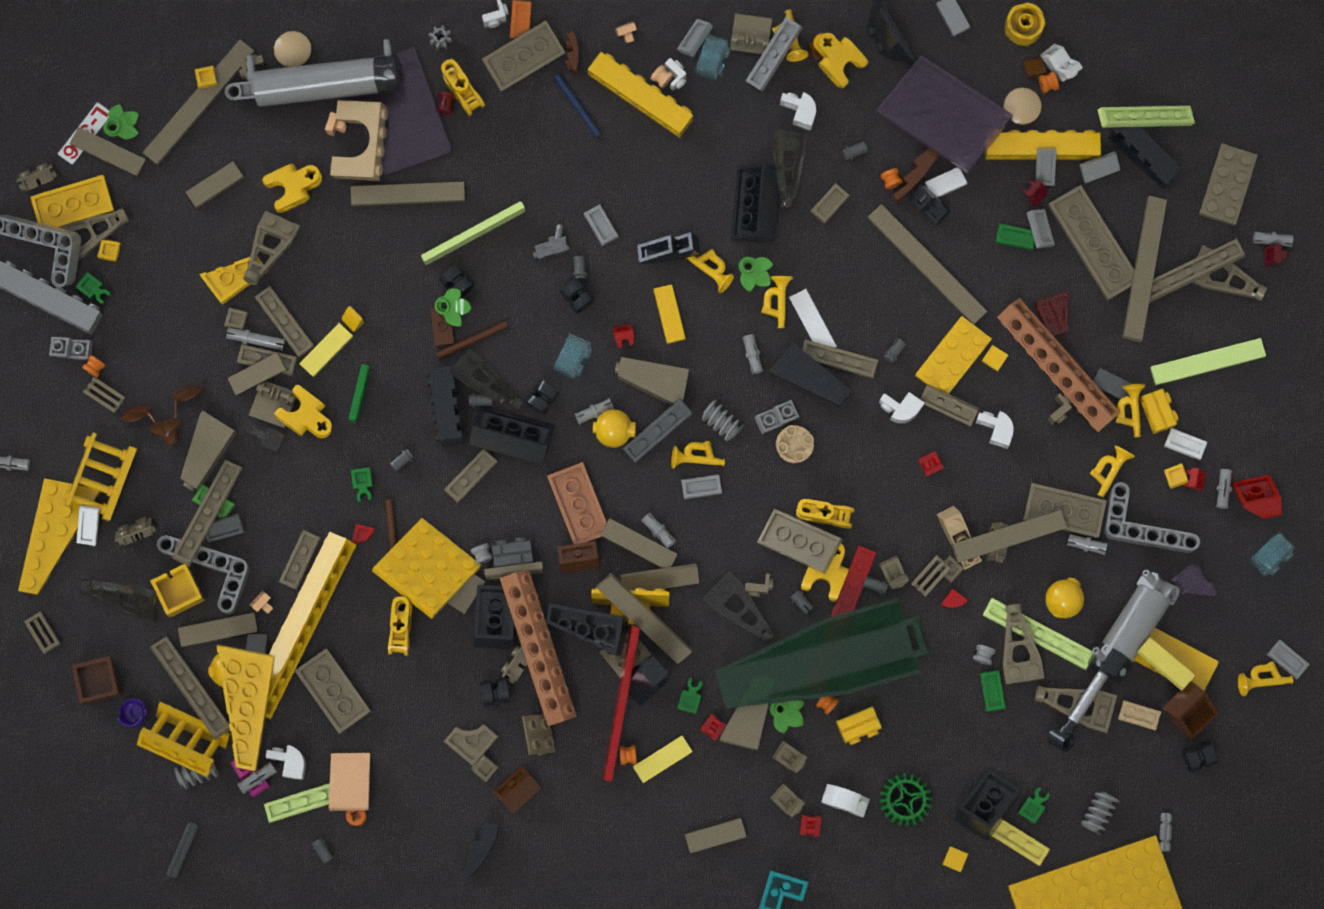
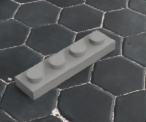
(774, 54)

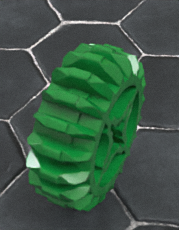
(909, 808)

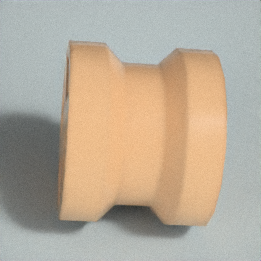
(662, 76)

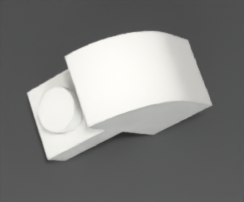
(1060, 63)
(804, 108)
(902, 412)
(1001, 426)
(294, 761)
(845, 800)

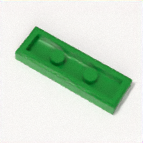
(359, 394)

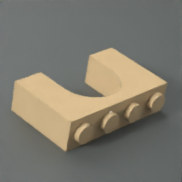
(368, 164)

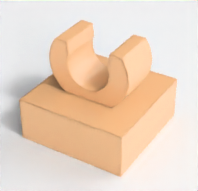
(626, 30)
(334, 125)
(261, 602)

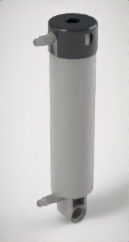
(321, 80)

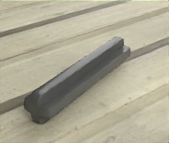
(182, 850)

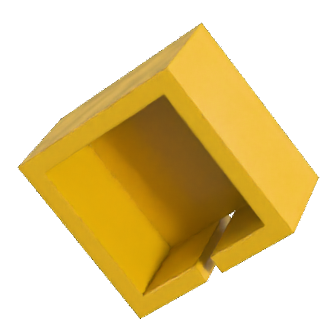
(177, 592)

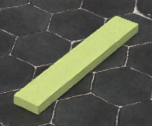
(1146, 116)
(473, 233)
(1208, 361)
(1042, 635)

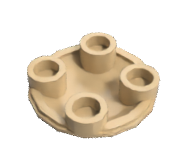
(292, 49)
(1023, 105)
(794, 444)

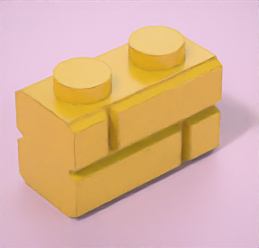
(1159, 411)
(859, 725)

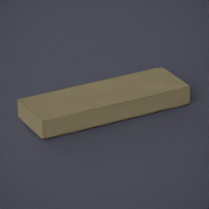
(214, 184)
(251, 355)
(257, 374)
(949, 405)
(470, 475)
(299, 559)
(499, 572)
(715, 835)

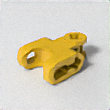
(836, 55)
(460, 87)
(295, 183)
(307, 416)
(833, 512)
(834, 576)
(401, 636)

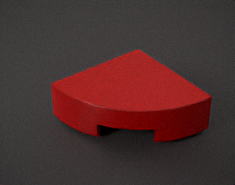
(362, 534)
(953, 600)

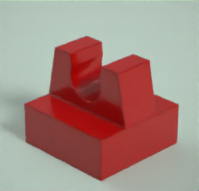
(623, 332)
(930, 464)
(1196, 480)
(713, 727)
(810, 825)

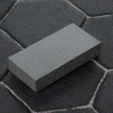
(953, 16)
(695, 37)
(1046, 166)
(1099, 167)
(601, 225)
(1040, 228)
(701, 487)
(1288, 659)

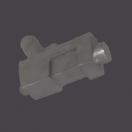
(555, 245)

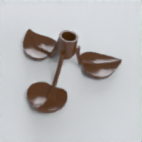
(168, 427)

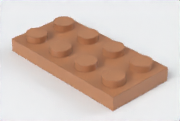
(578, 503)

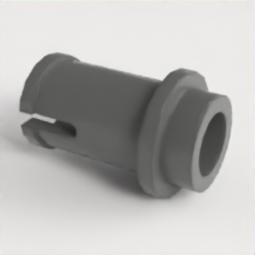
(855, 150)
(579, 268)
(893, 352)
(479, 400)
(401, 459)
(876, 585)
(800, 600)
(322, 850)

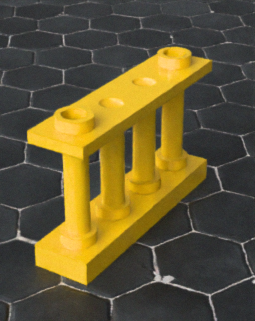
(118, 473)
(176, 752)

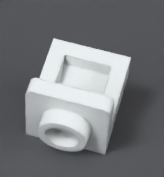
(495, 18)
(676, 68)

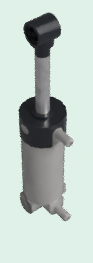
(1120, 647)

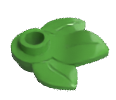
(123, 121)
(757, 274)
(455, 306)
(788, 716)

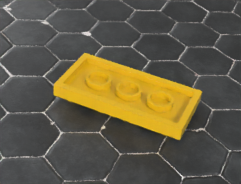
(73, 202)
(953, 356)

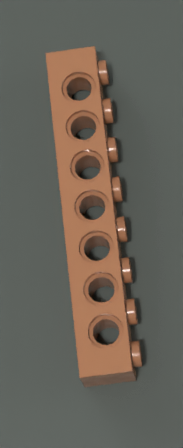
(1067, 365)
(538, 647)

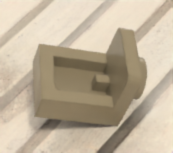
(258, 63)
(1060, 414)
(893, 573)
(756, 589)
(789, 757)
(787, 801)

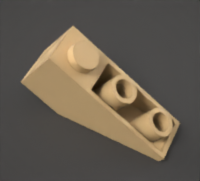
(956, 531)

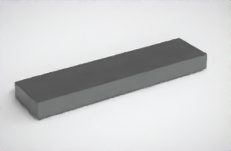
(657, 430)

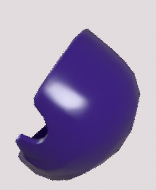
(132, 713)

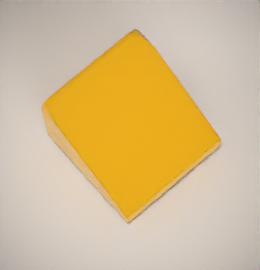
(352, 319)

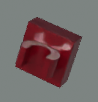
(1036, 192)
(1274, 255)

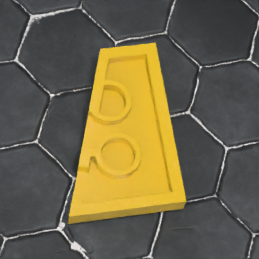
(228, 280)

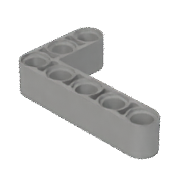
(43, 237)
(1142, 530)
(211, 563)

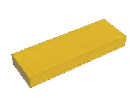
(669, 314)

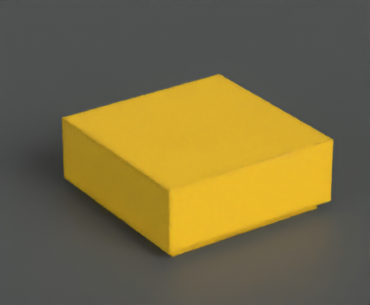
(206, 77)
(109, 250)
(994, 358)
(1176, 476)
(955, 859)

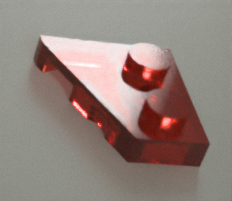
(1054, 313)

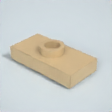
(1139, 715)

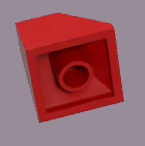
(1259, 496)

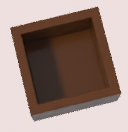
(96, 680)
(1190, 710)

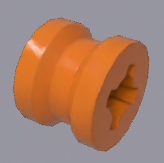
(1048, 82)
(891, 178)
(93, 366)
(827, 704)
(628, 755)
(359, 817)

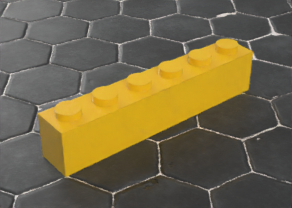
(640, 94)
(1024, 145)

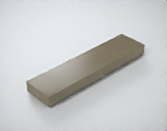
(107, 152)
(284, 321)
(841, 359)
(638, 544)
(662, 578)
(218, 630)

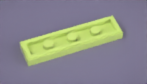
(297, 803)

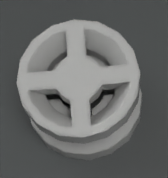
(482, 553)
(984, 654)

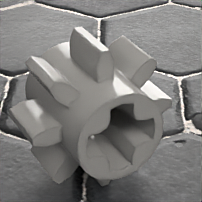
(443, 41)

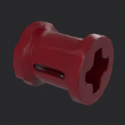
(445, 96)

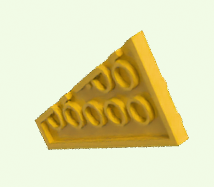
(51, 533)
(246, 694)

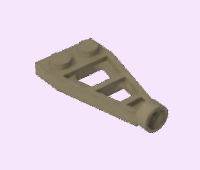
(88, 223)
(274, 226)
(1250, 284)
(1026, 670)
(1101, 712)

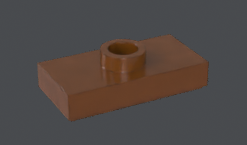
(441, 329)

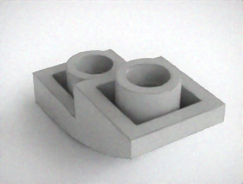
(70, 348)
(776, 417)

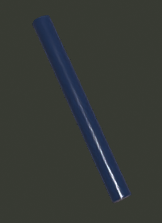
(577, 105)

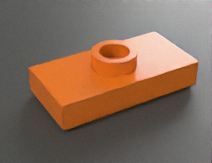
(520, 18)

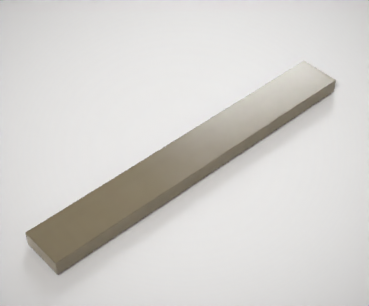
(197, 104)
(927, 264)
(1144, 269)

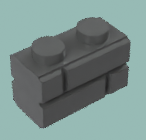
(512, 553)

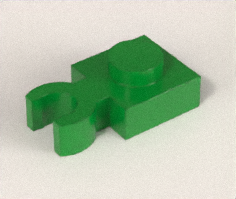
(92, 287)
(362, 480)
(689, 699)
(1032, 807)

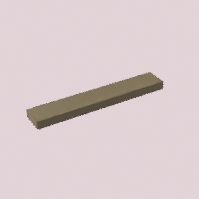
(407, 193)
(1196, 269)
(207, 513)
(1009, 536)
(644, 618)
(190, 687)

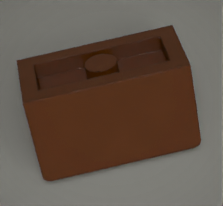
(578, 557)
(517, 790)

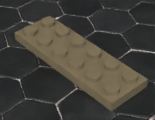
(1093, 242)

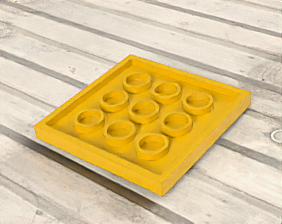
(426, 568)

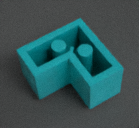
(779, 886)

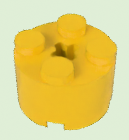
(1024, 34)

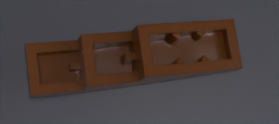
(922, 165)

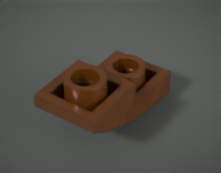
(572, 61)

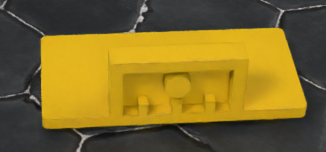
(657, 598)
(1192, 659)

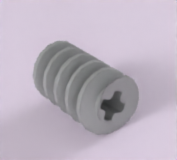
(721, 421)
(187, 775)
(1099, 812)

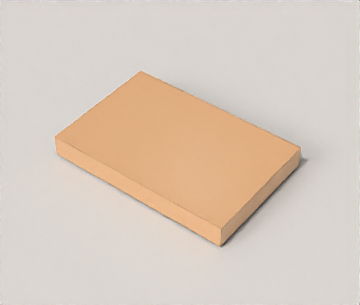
(349, 781)

